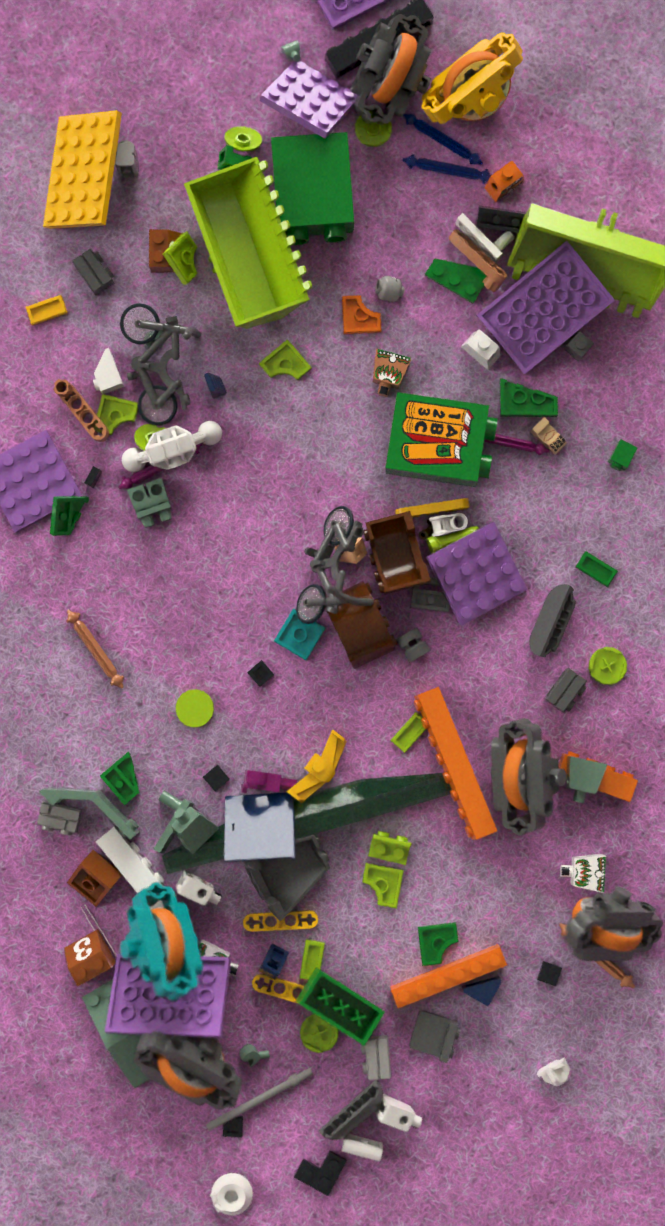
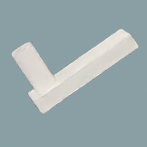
(491, 249)

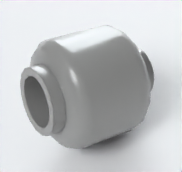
(389, 289)

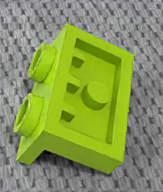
(389, 848)

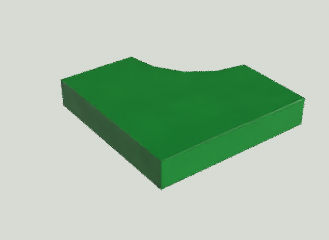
(435, 940)

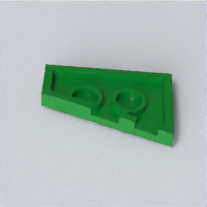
(458, 278)
(525, 402)

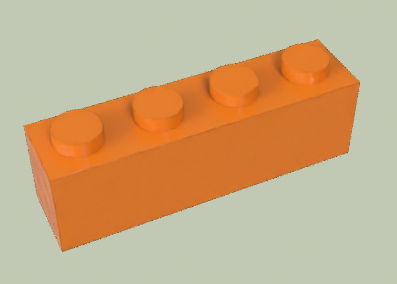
(612, 783)

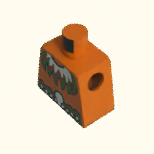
(505, 179)

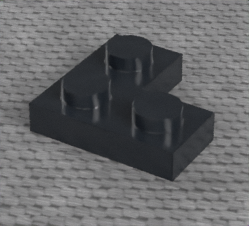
(322, 1177)

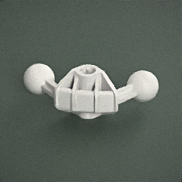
(171, 447)

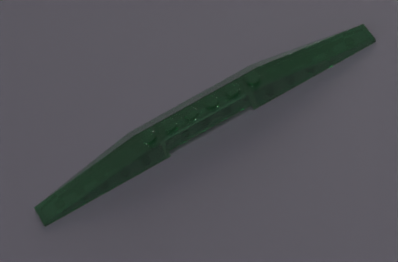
(330, 810)

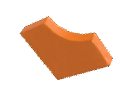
(358, 318)

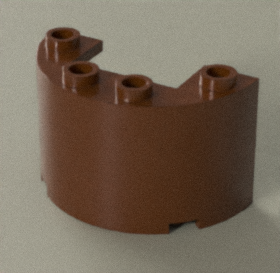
(396, 553)
(362, 628)

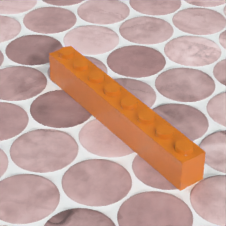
(455, 764)

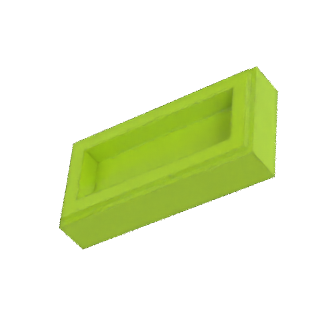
(409, 733)
(311, 958)

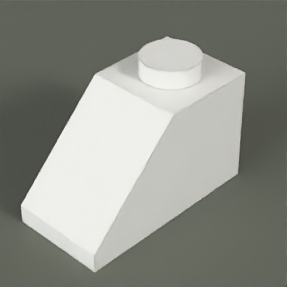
(107, 374)

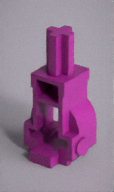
(265, 781)

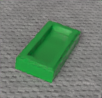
(596, 569)

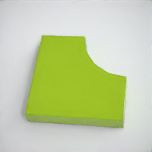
(181, 257)
(286, 361)
(116, 411)
(385, 882)

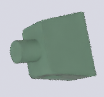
(583, 777)
(192, 828)

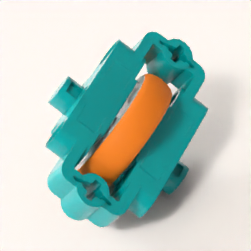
(162, 942)

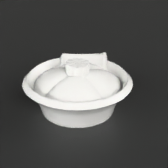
(231, 1194)

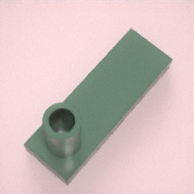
(169, 833)

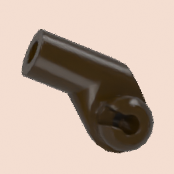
(427, 532)

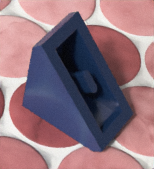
(483, 990)

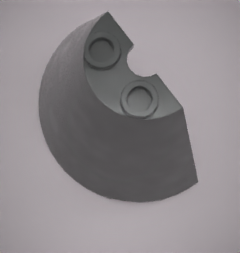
(287, 880)

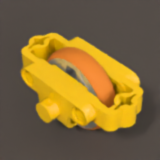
(475, 82)

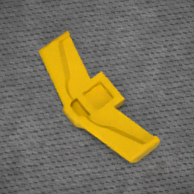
(320, 768)

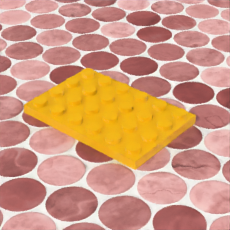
(82, 170)

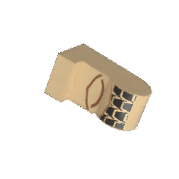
(548, 436)

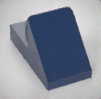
(273, 962)

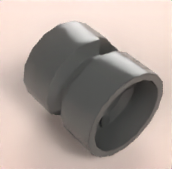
(417, 650)

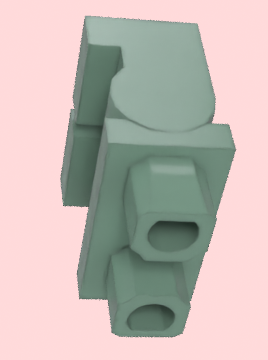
(151, 504)

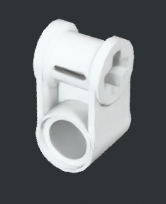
(445, 523)

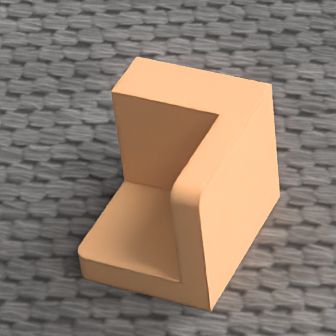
(355, 556)

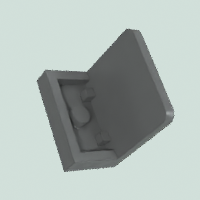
(434, 1035)

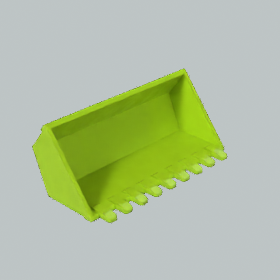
(249, 243)
(623, 263)

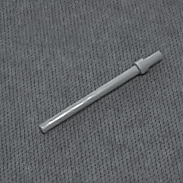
(294, 1080)

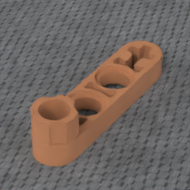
(494, 273)
(82, 411)

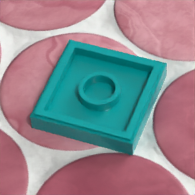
(299, 637)

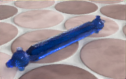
(442, 139)
(447, 168)

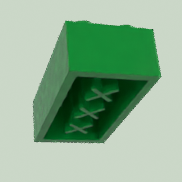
(340, 1006)

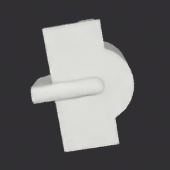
(555, 1072)

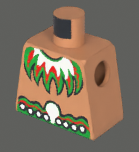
(389, 370)

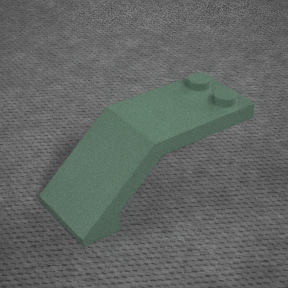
(127, 826)
(120, 1046)

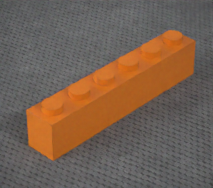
(448, 976)

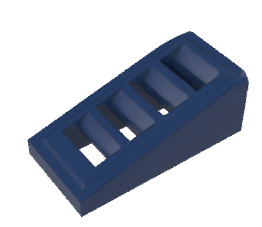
(215, 385)

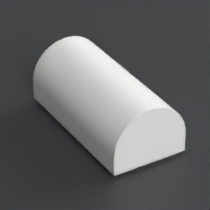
(362, 1147)

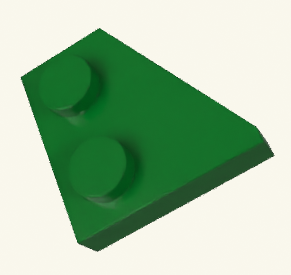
(66, 513)
(122, 779)

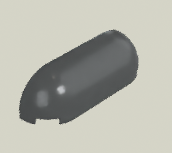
(552, 620)
(354, 1113)

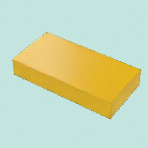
(46, 310)

